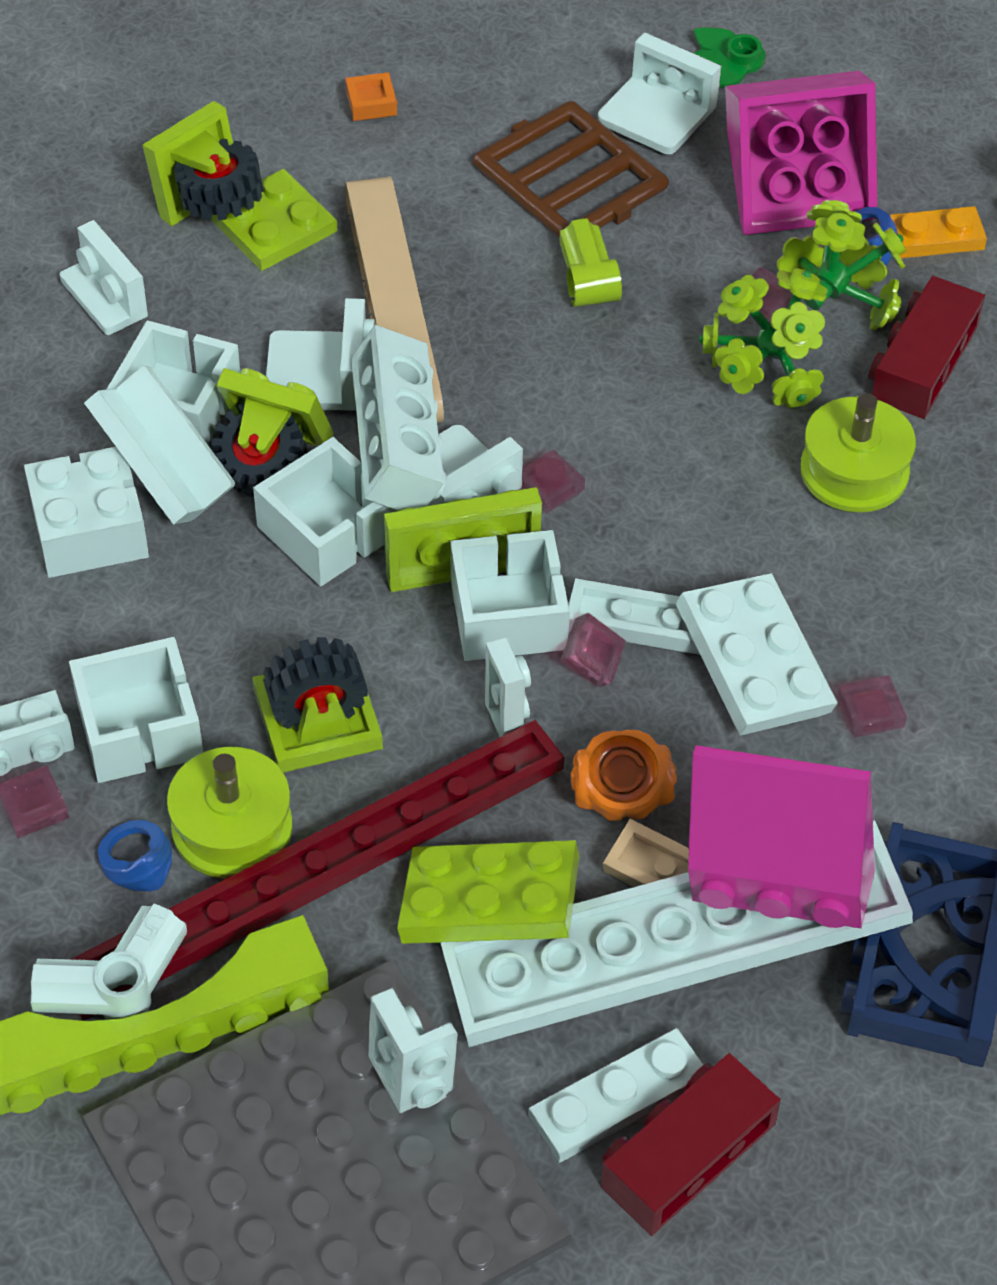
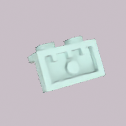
(105, 281)
(33, 731)
(410, 1064)

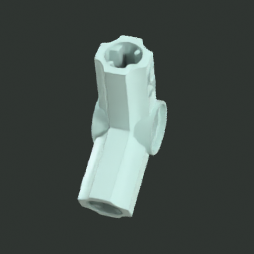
(136, 961)

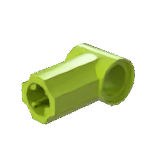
(590, 272)

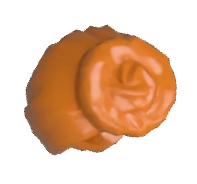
(623, 775)

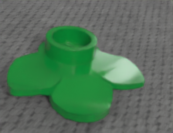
(735, 53)

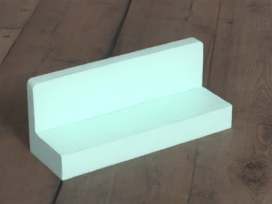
(161, 445)

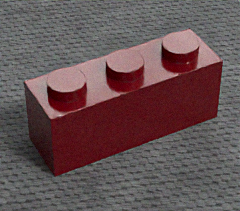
(926, 346)
(688, 1142)

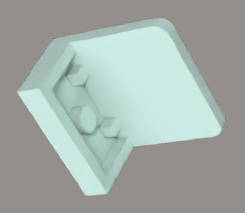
(664, 97)
(321, 358)
(474, 469)

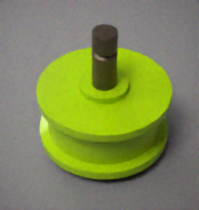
(857, 454)
(229, 810)

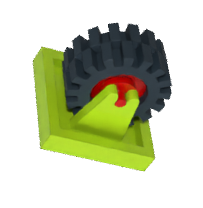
(202, 169)
(265, 426)
(316, 705)

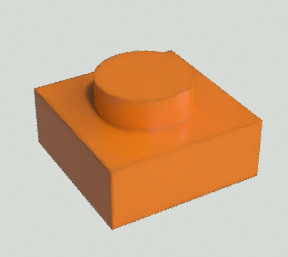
(371, 96)

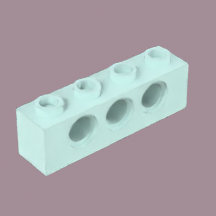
(397, 421)

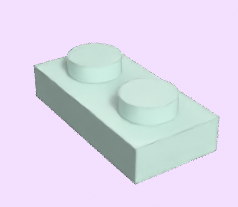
(505, 686)

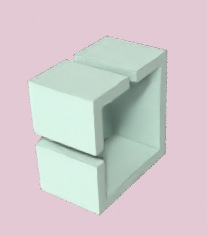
(169, 356)
(86, 512)
(317, 513)
(523, 605)
(134, 709)

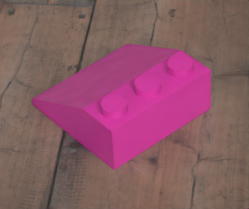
(801, 146)
(781, 837)

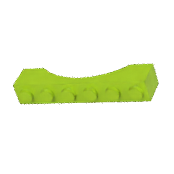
(267, 976)

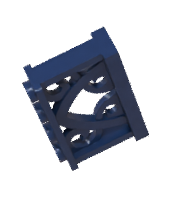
(967, 1007)

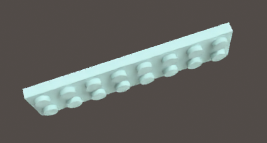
(638, 948)

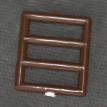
(594, 134)

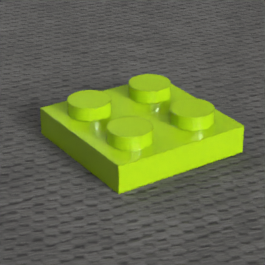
(280, 223)

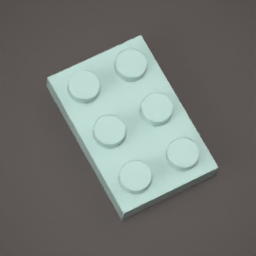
(756, 654)

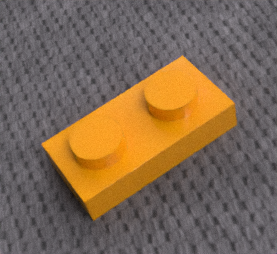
(940, 231)

